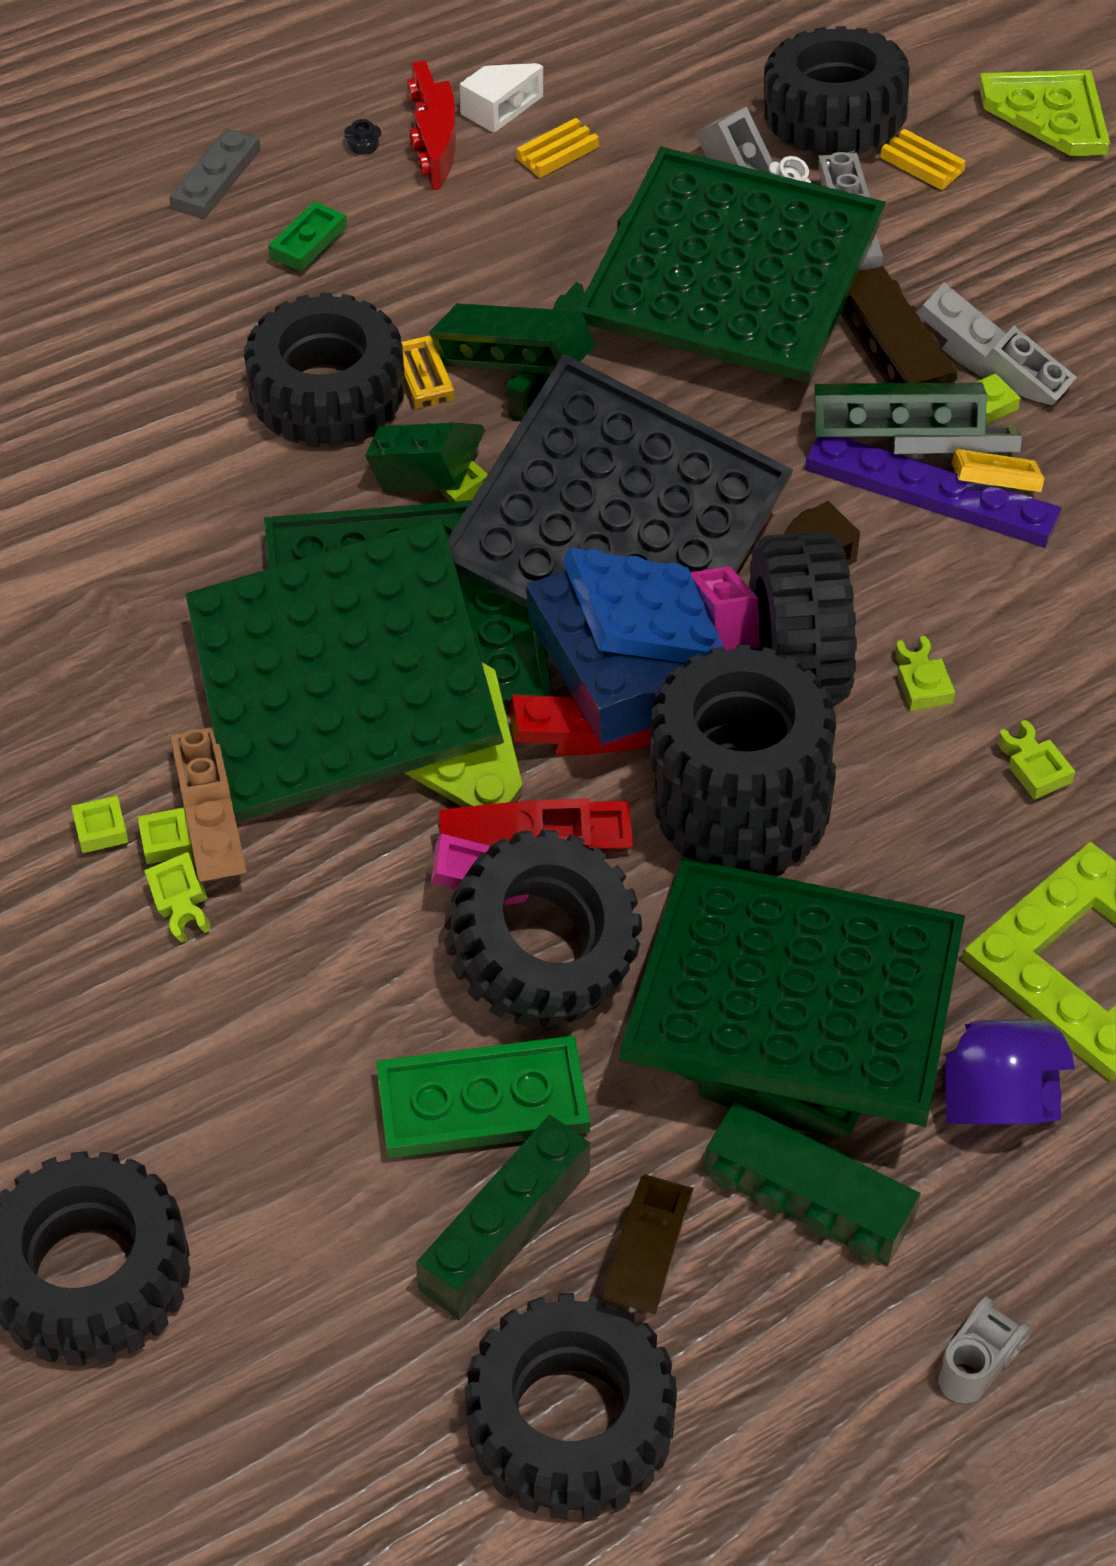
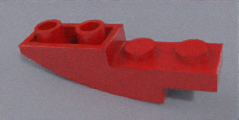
(434, 124)
(563, 725)
(598, 823)

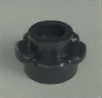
(362, 136)

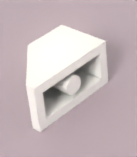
(500, 93)

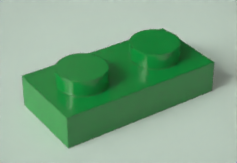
(307, 236)

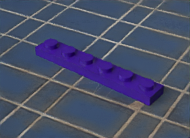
(933, 489)

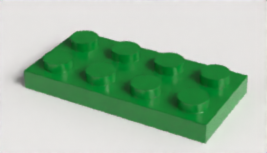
(480, 1095)

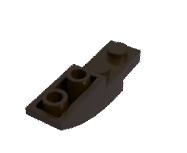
(647, 1245)

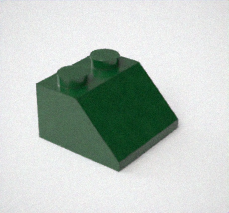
(423, 455)

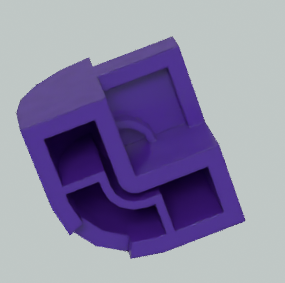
(1006, 1073)

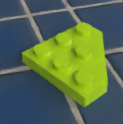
(1051, 106)
(480, 776)

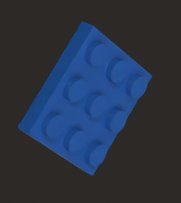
(641, 606)

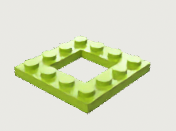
(1011, 946)

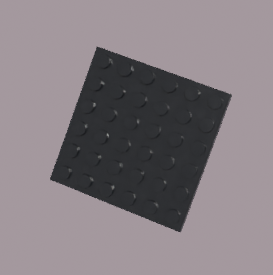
(615, 477)

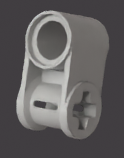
(987, 1346)

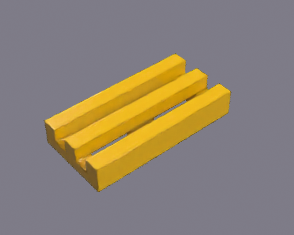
(551, 148)
(923, 159)
(429, 392)
(997, 470)

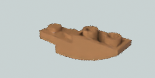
(207, 805)

